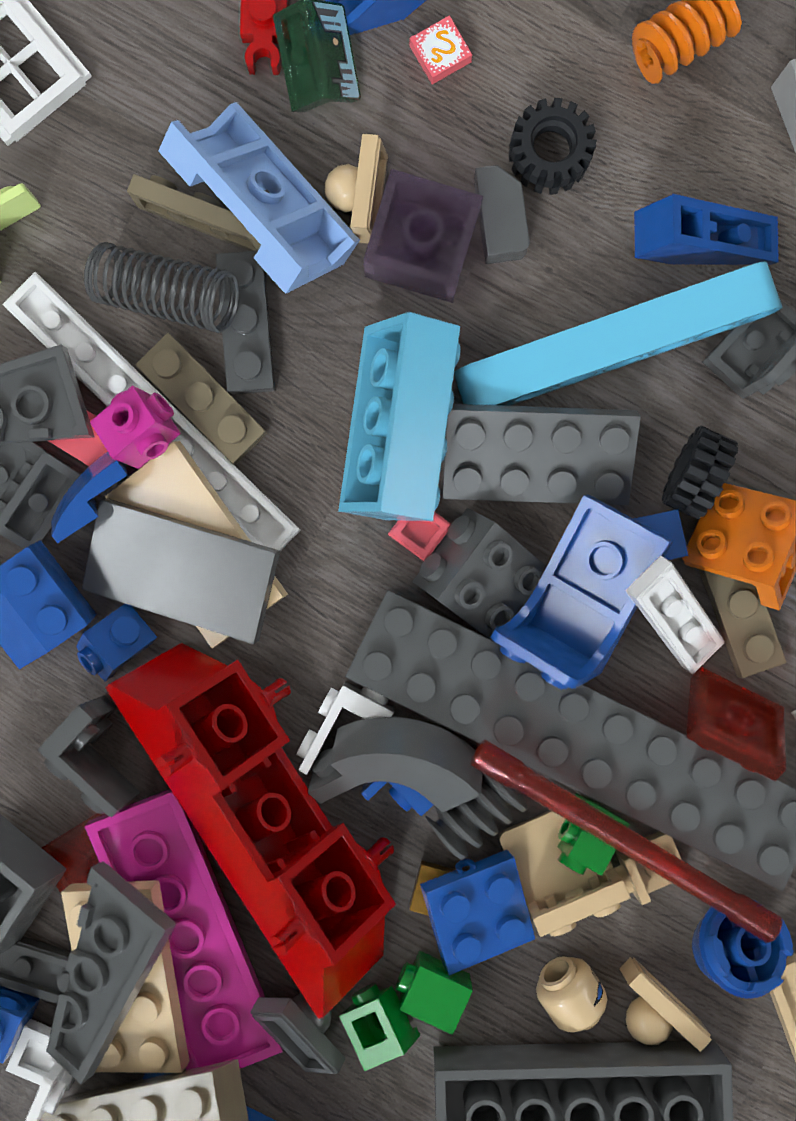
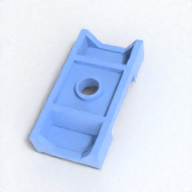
(293, 224)

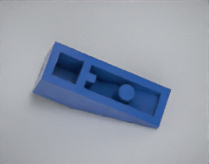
(704, 233)

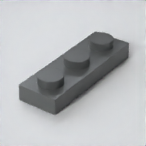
(248, 337)

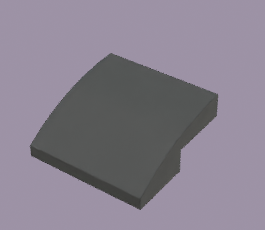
(30, 490)

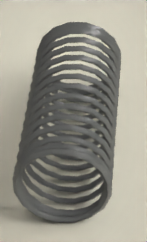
(206, 299)

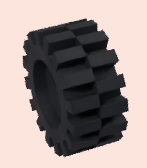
(557, 120)
(700, 472)

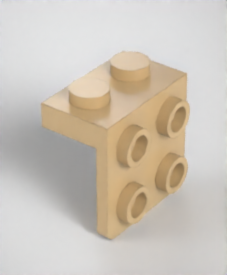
(553, 891)

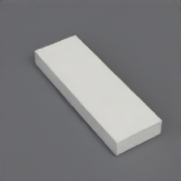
(675, 614)

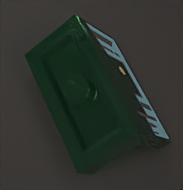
(316, 54)

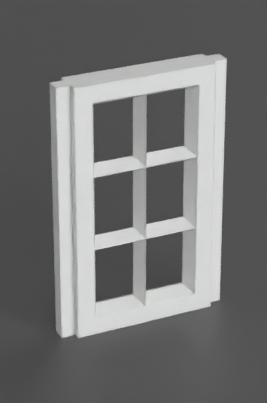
(55, 52)

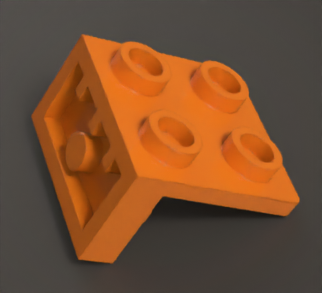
(748, 540)

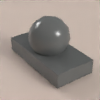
(299, 1032)

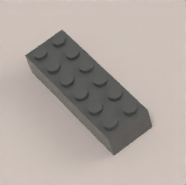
(583, 1082)

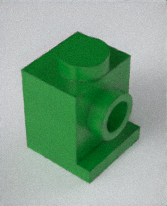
(582, 849)
(378, 1026)

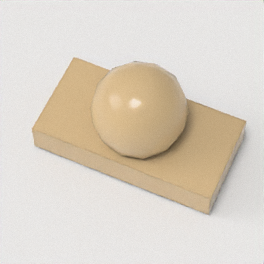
(360, 187)
(658, 1010)

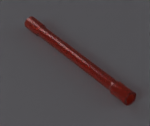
(737, 907)

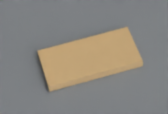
(179, 490)

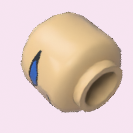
(571, 994)

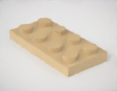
(153, 1029)

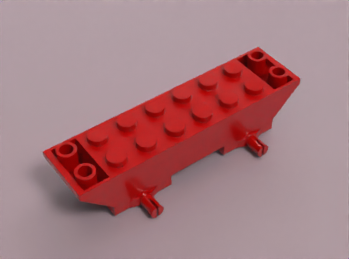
(293, 870)

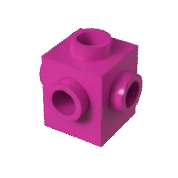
(136, 427)

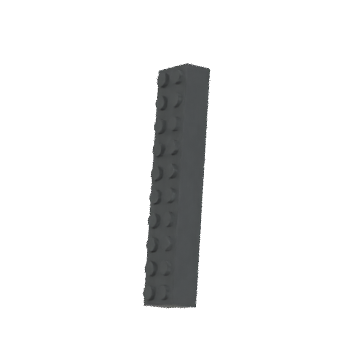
(580, 739)

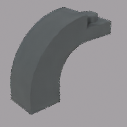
(398, 753)

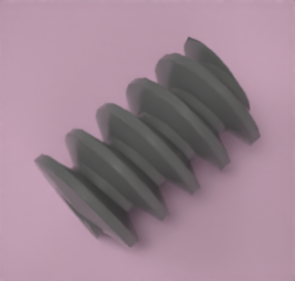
(467, 819)

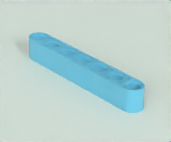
(621, 338)

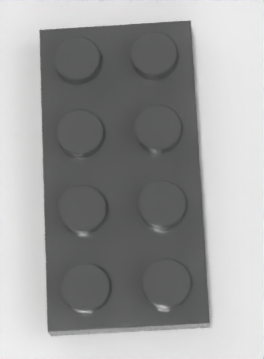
(539, 453)

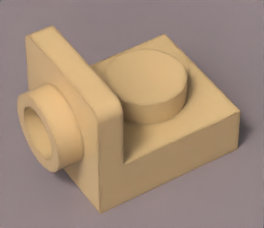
(640, 879)

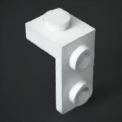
(360, 702)
(36, 1065)

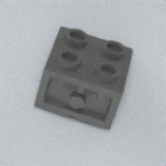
(73, 758)

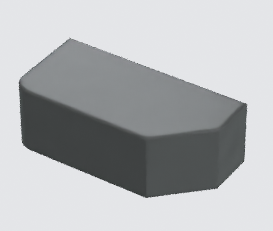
(501, 215)

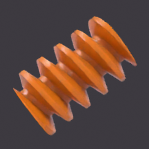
(681, 32)

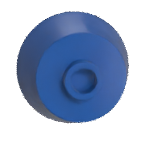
(738, 958)

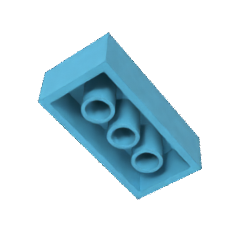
(400, 418)

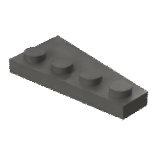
(112, 960)

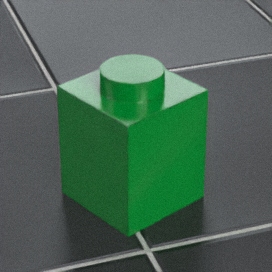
(433, 994)

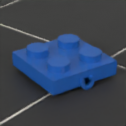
(477, 911)

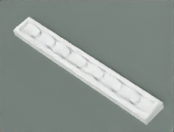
(109, 373)

